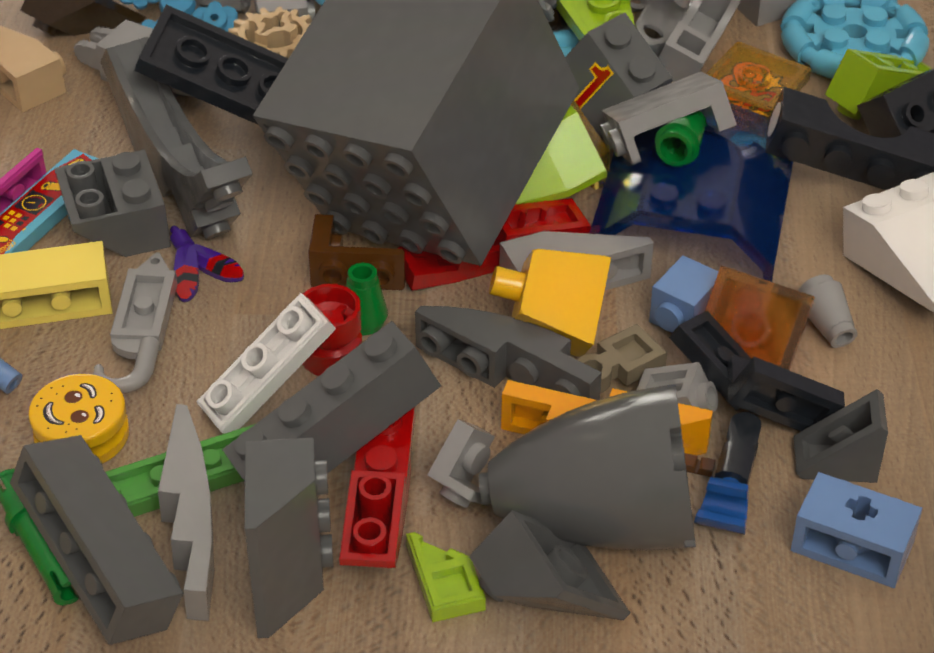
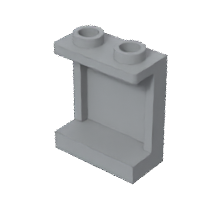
(660, 107)

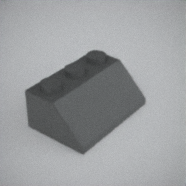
(285, 528)

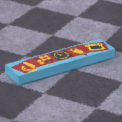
(35, 210)

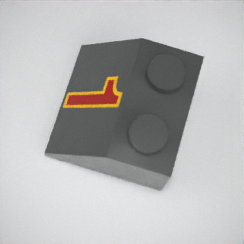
(612, 67)

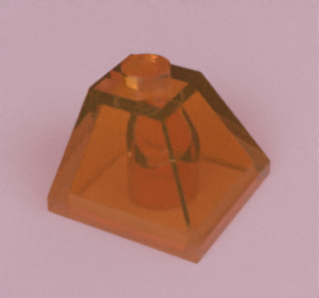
(760, 315)

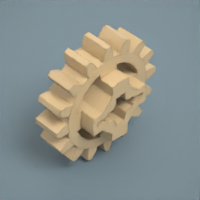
(275, 30)

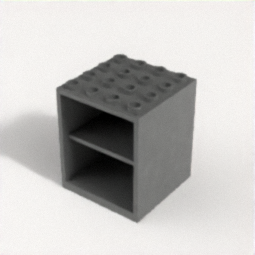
(419, 117)

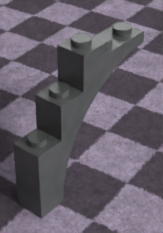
(179, 158)

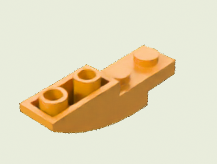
(530, 406)

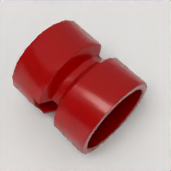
(344, 311)

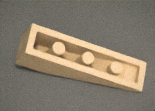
(29, 70)

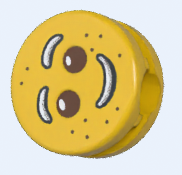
(83, 407)

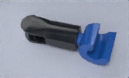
(728, 492)

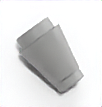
(830, 310)

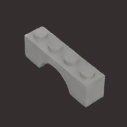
(696, 36)

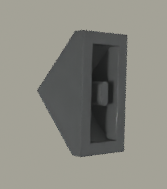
(846, 442)

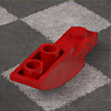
(379, 498)

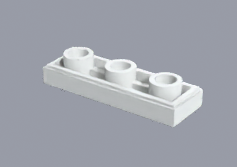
(266, 364)

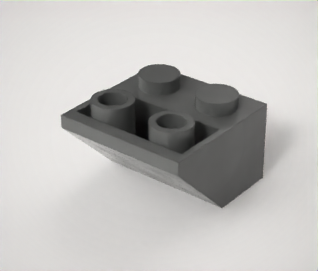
(116, 202)

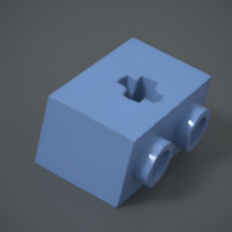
(856, 529)

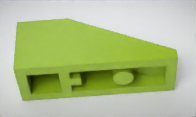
(867, 75)

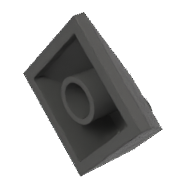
(537, 570)

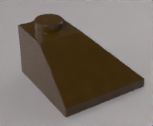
(78, 16)

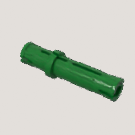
(20, 523)

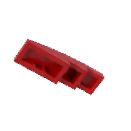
(559, 215)

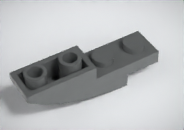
(500, 346)

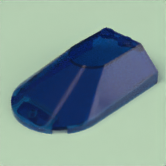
(724, 193)

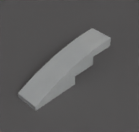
(187, 504)

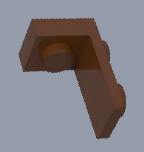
(331, 260)

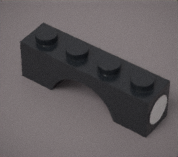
(811, 134)

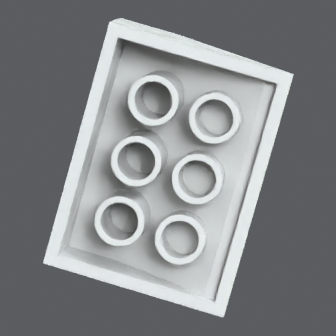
(895, 237)

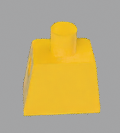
(557, 293)

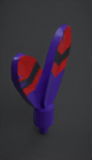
(195, 257)

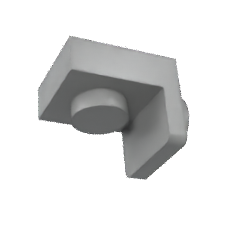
(690, 383)
(459, 460)

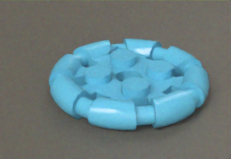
(823, 31)

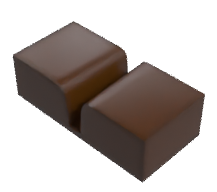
(702, 467)

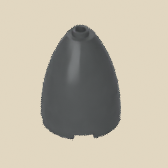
(601, 474)

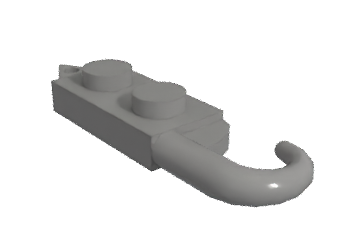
(142, 320)

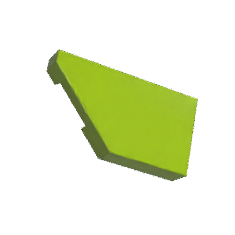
(445, 579)

